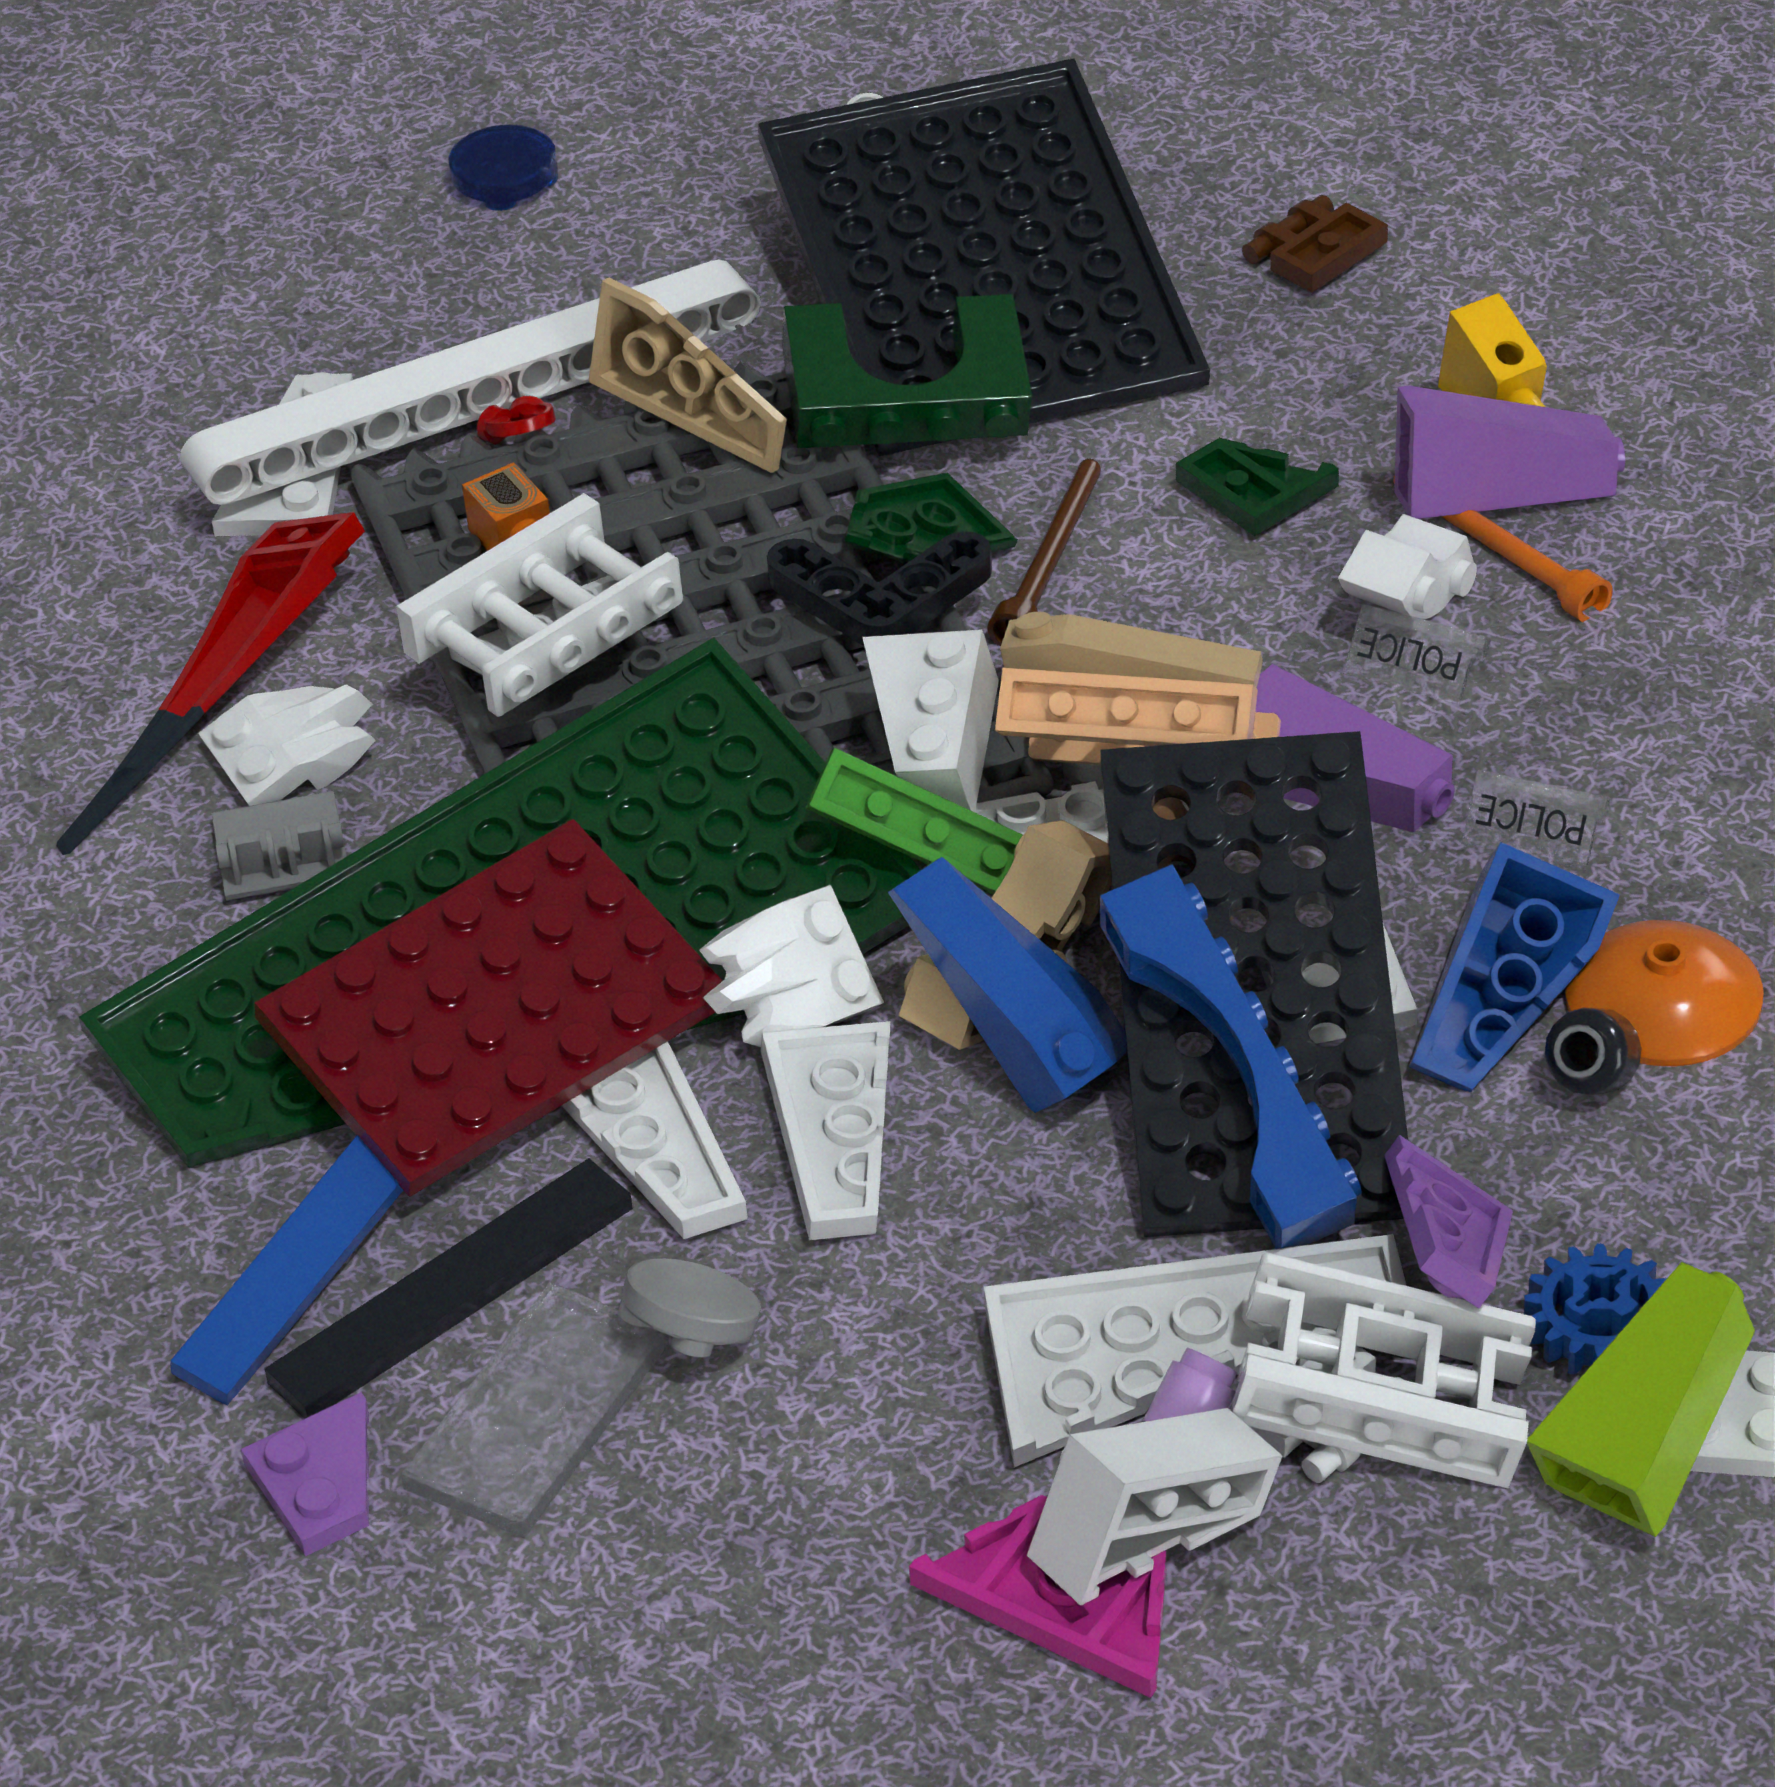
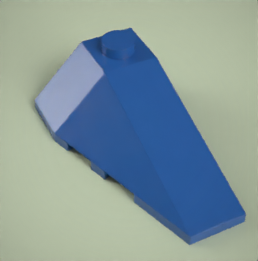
(1511, 957)
(1023, 998)

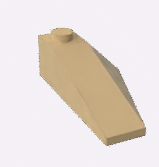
(1111, 648)

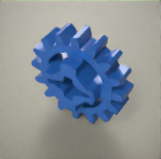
(1596, 1298)

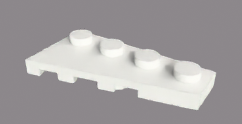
(831, 1119)

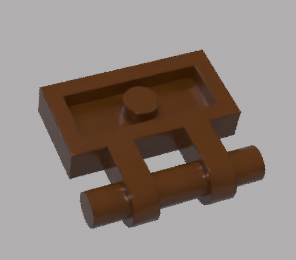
(1316, 241)

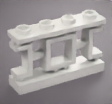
(1373, 1410)

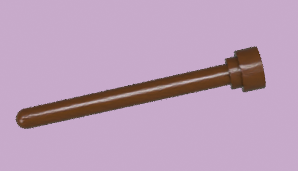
(1048, 551)

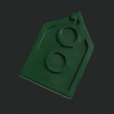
(915, 514)

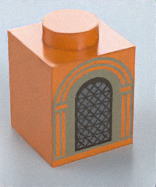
(502, 504)

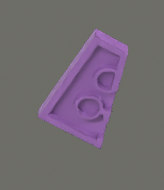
(1451, 1223)

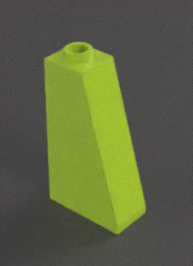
(1647, 1401)

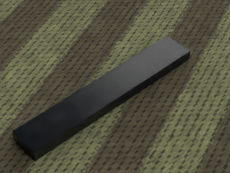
(448, 1289)

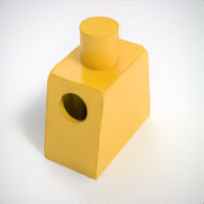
(1491, 354)

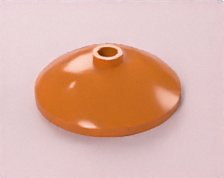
(1677, 986)

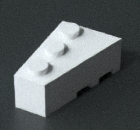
(1146, 1489)

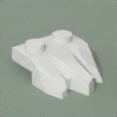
(288, 736)
(792, 968)

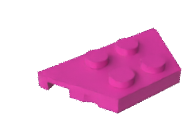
(1001, 1584)

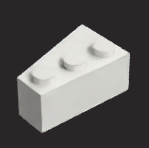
(936, 708)

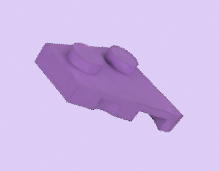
(317, 1474)

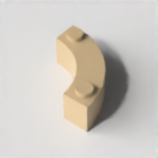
(1048, 890)

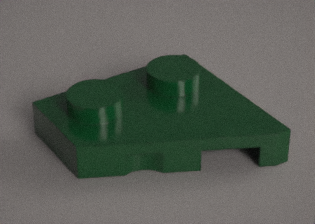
(1252, 484)

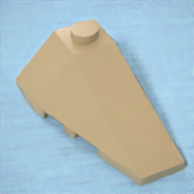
(670, 373)

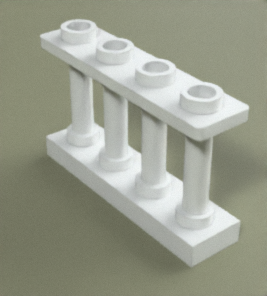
(519, 568)

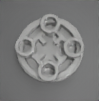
(690, 1304)

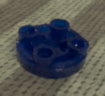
(503, 164)

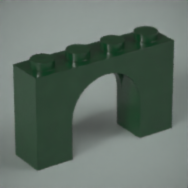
(845, 405)

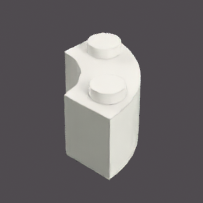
(1410, 568)

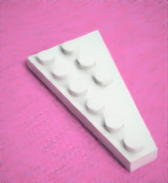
(1099, 1343)

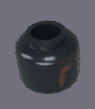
(1577, 1038)

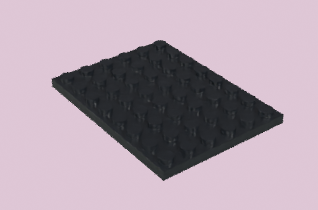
(979, 196)

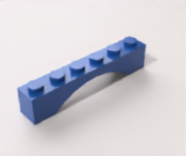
(1167, 946)

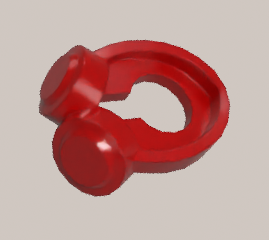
(523, 416)

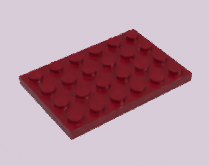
(490, 1006)

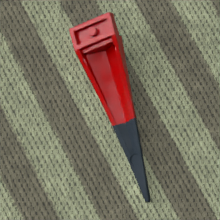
(262, 600)

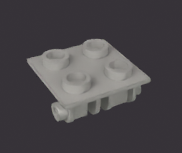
(277, 844)

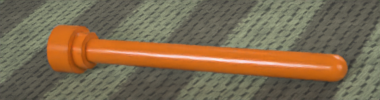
(1574, 588)

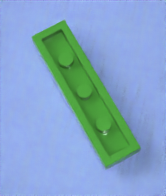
(912, 820)

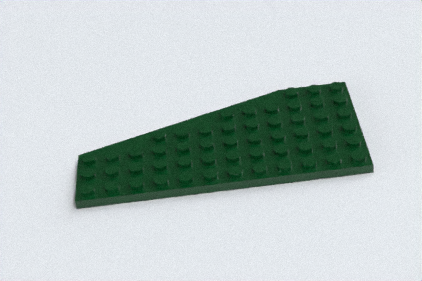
(675, 779)

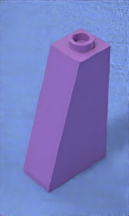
(1497, 454)
(1403, 773)

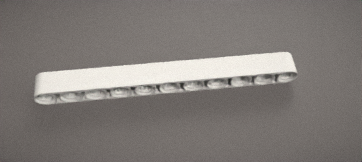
(440, 389)

